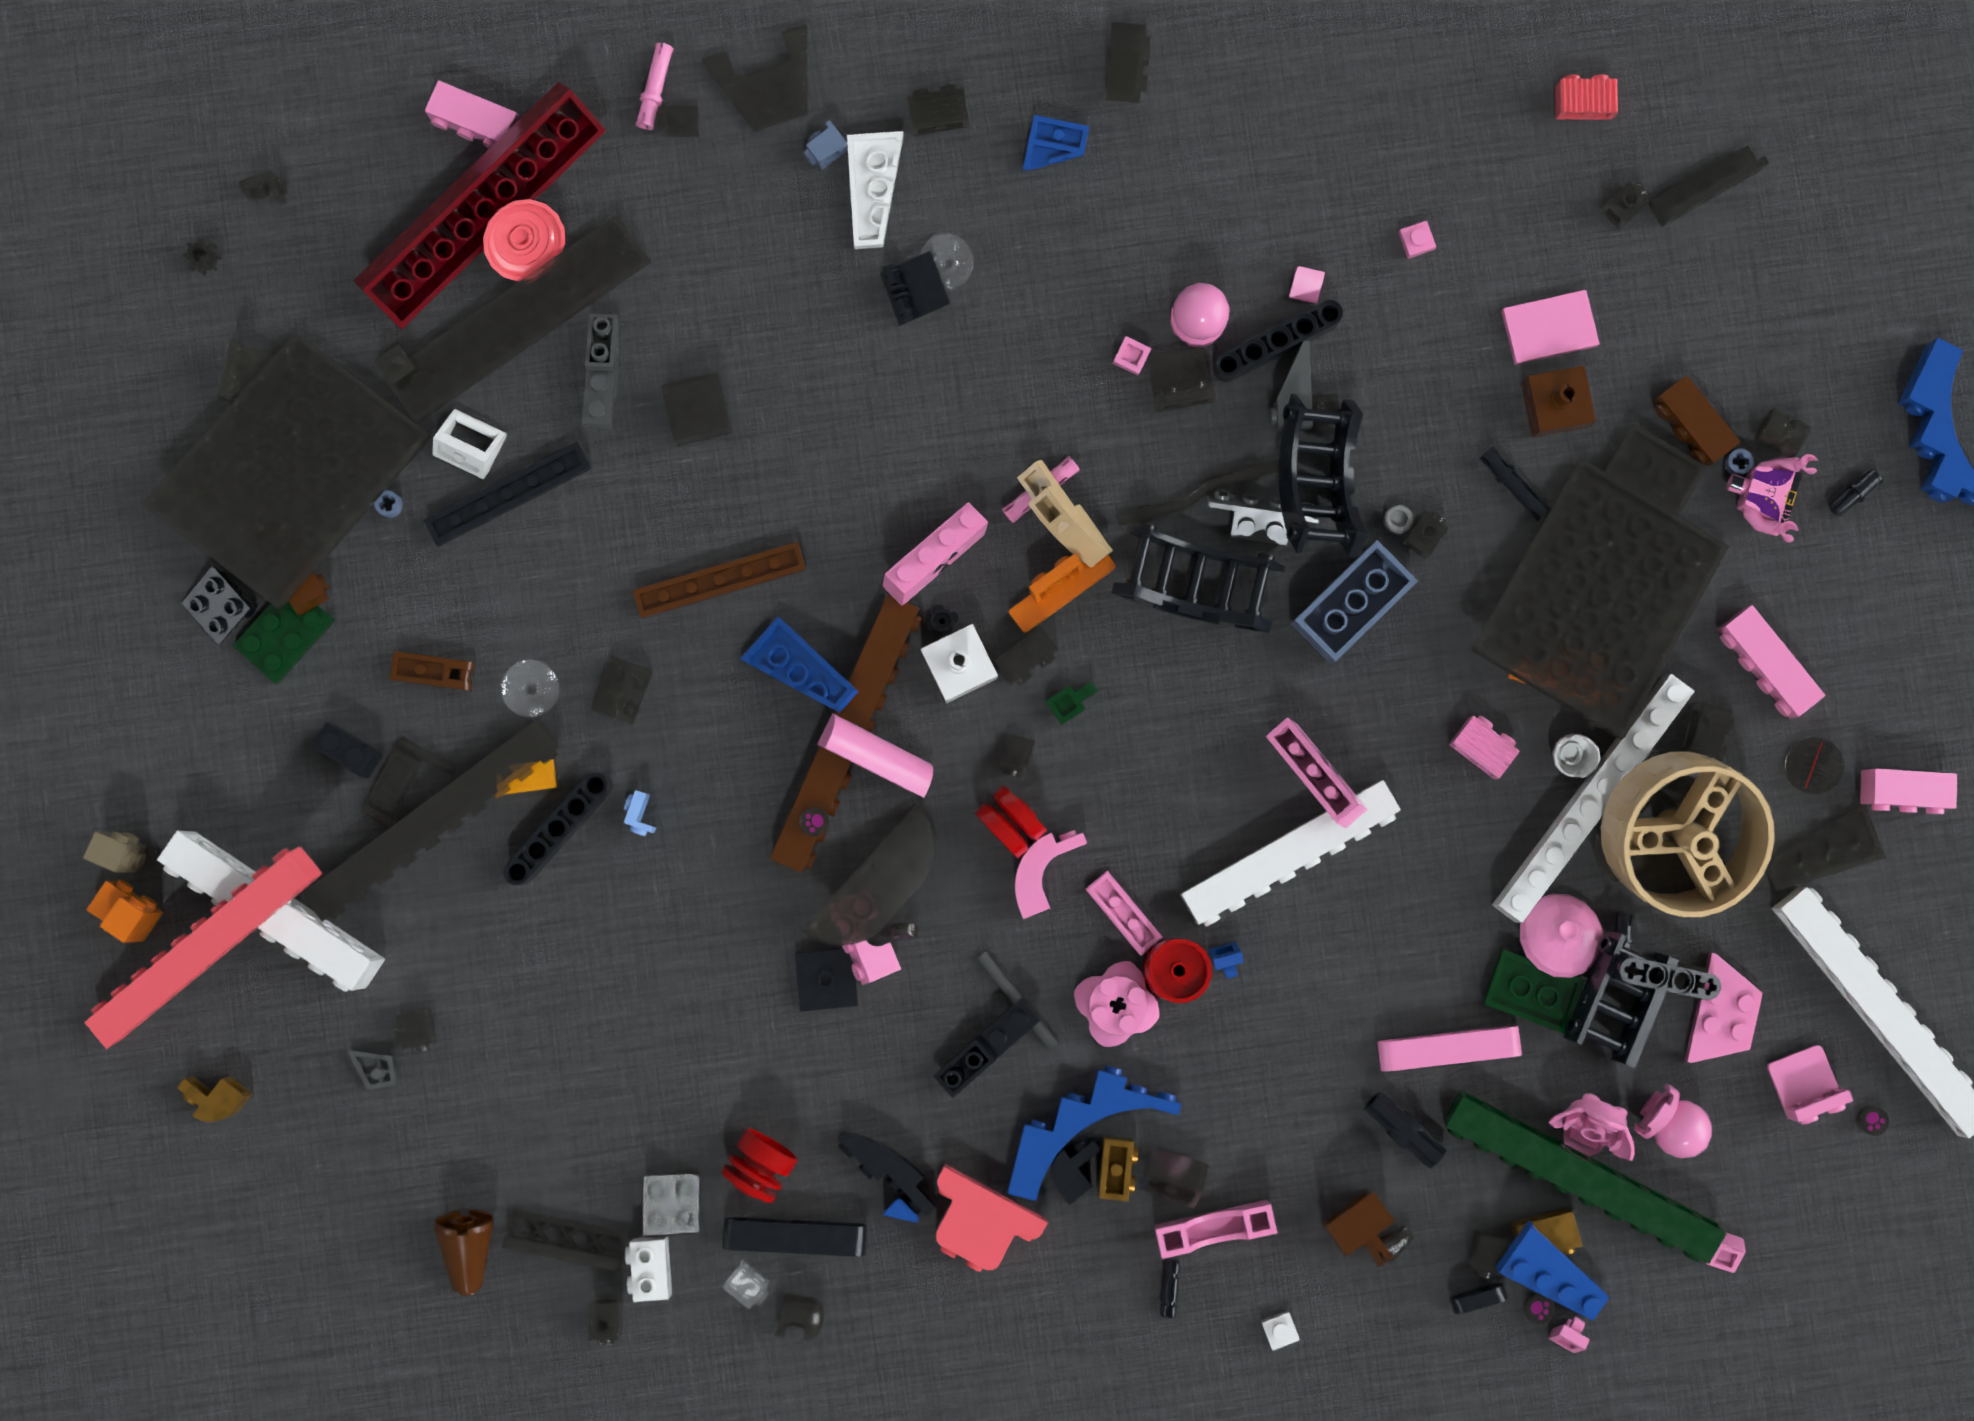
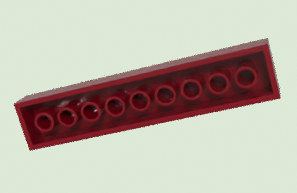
(454, 226)

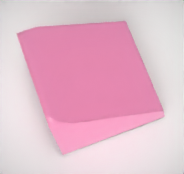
(1306, 284)
(1729, 1253)

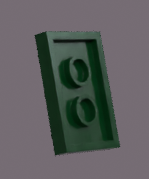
(282, 638)
(1531, 993)

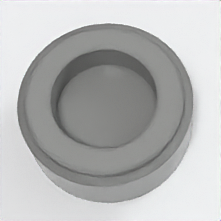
(1398, 519)

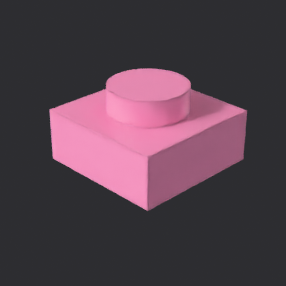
(1417, 239)
(1132, 356)

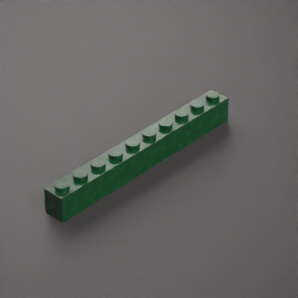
(1584, 1177)

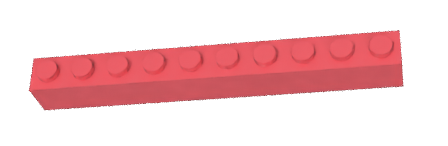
(203, 947)

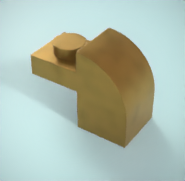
(214, 1105)

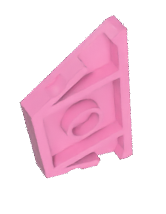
(1727, 1021)

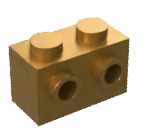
(1115, 1168)

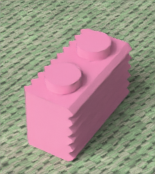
(1484, 746)

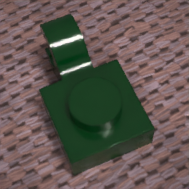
(1068, 703)

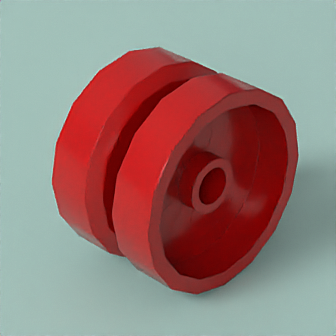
(1011, 821)
(1160, 965)

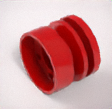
(756, 1170)

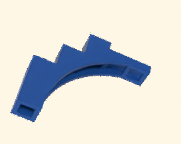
(1930, 396)
(1041, 1144)

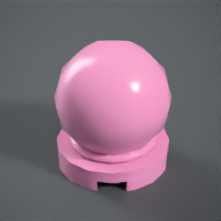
(1199, 314)
(1677, 1126)

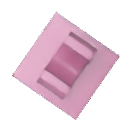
(1570, 1335)

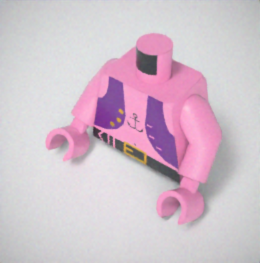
(1770, 492)

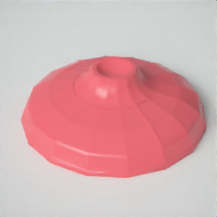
(522, 238)

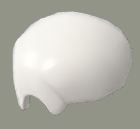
(1576, 755)

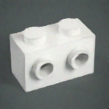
(649, 1268)

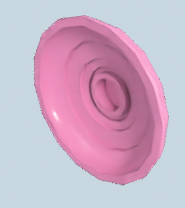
(1561, 935)

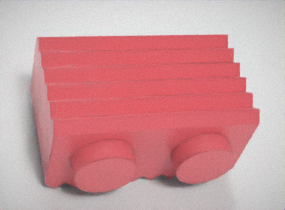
(1586, 98)

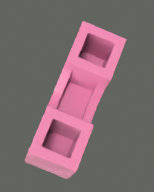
(872, 961)

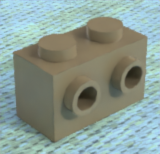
(116, 851)

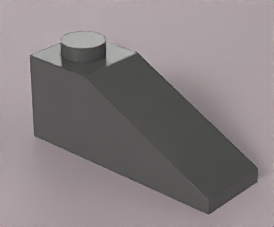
(1297, 382)

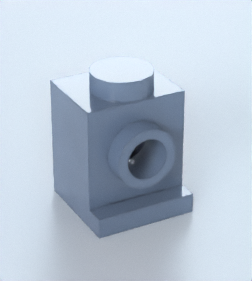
(825, 146)

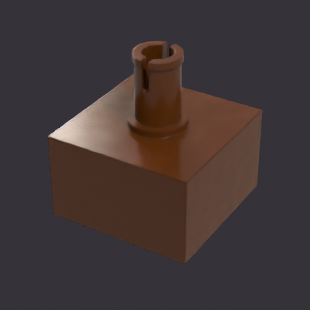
(1558, 401)
(1359, 1226)

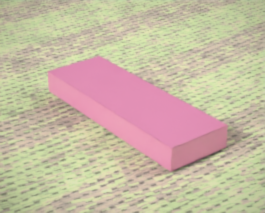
(1123, 913)

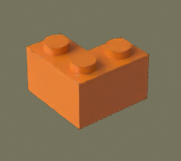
(124, 912)

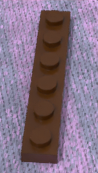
(719, 580)

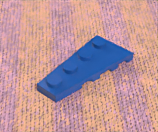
(794, 662)
(1548, 1271)

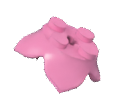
(1094, 997)
(1595, 1124)

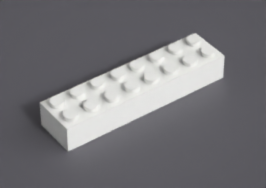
(294, 925)

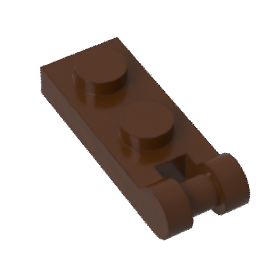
(431, 670)

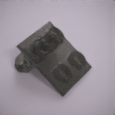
(670, 1204)

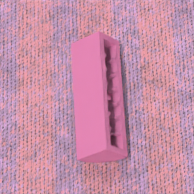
(877, 755)

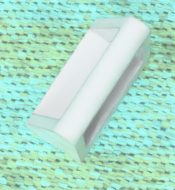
(462, 454)

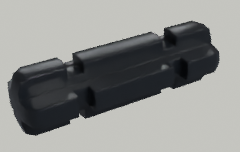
(1170, 1288)

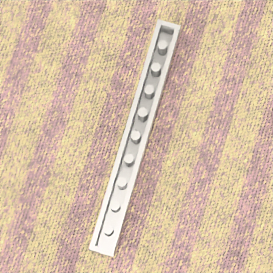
(1590, 800)
(1880, 1007)

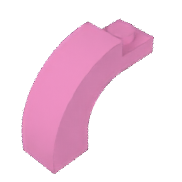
(1029, 874)

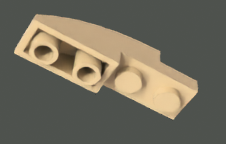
(1063, 519)

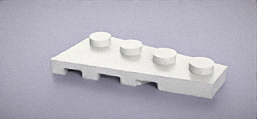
(872, 175)

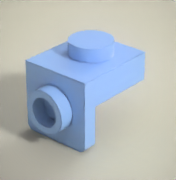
(635, 807)

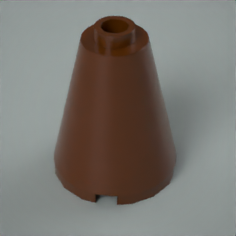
(465, 1248)

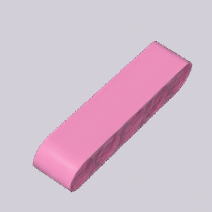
(1449, 1048)

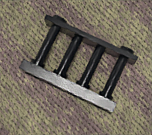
(1637, 1022)

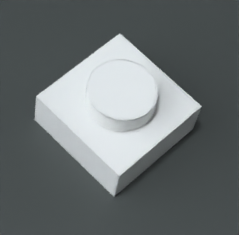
(1280, 1330)

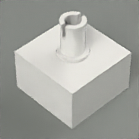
(959, 663)

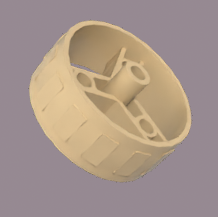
(1692, 841)

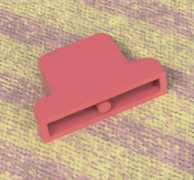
(981, 1221)

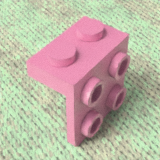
(1807, 1085)

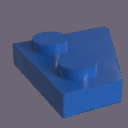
(1054, 142)

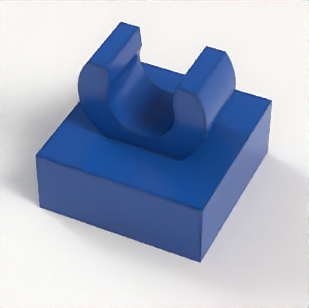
(1226, 957)

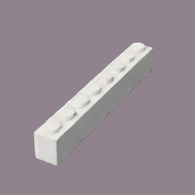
(1284, 856)

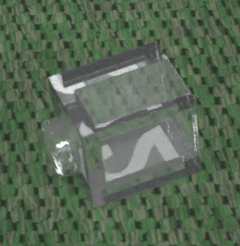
(747, 1285)

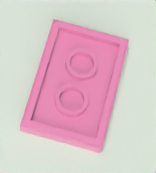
(1550, 327)

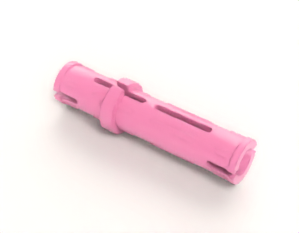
(651, 97)
(1020, 505)

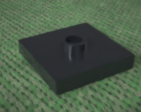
(825, 980)

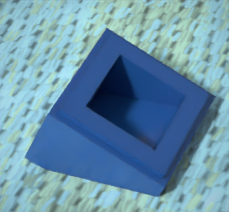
(902, 1210)

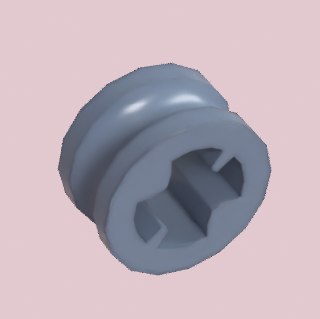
(1743, 455)
(396, 507)

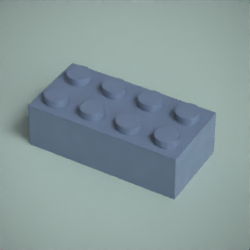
(1354, 602)

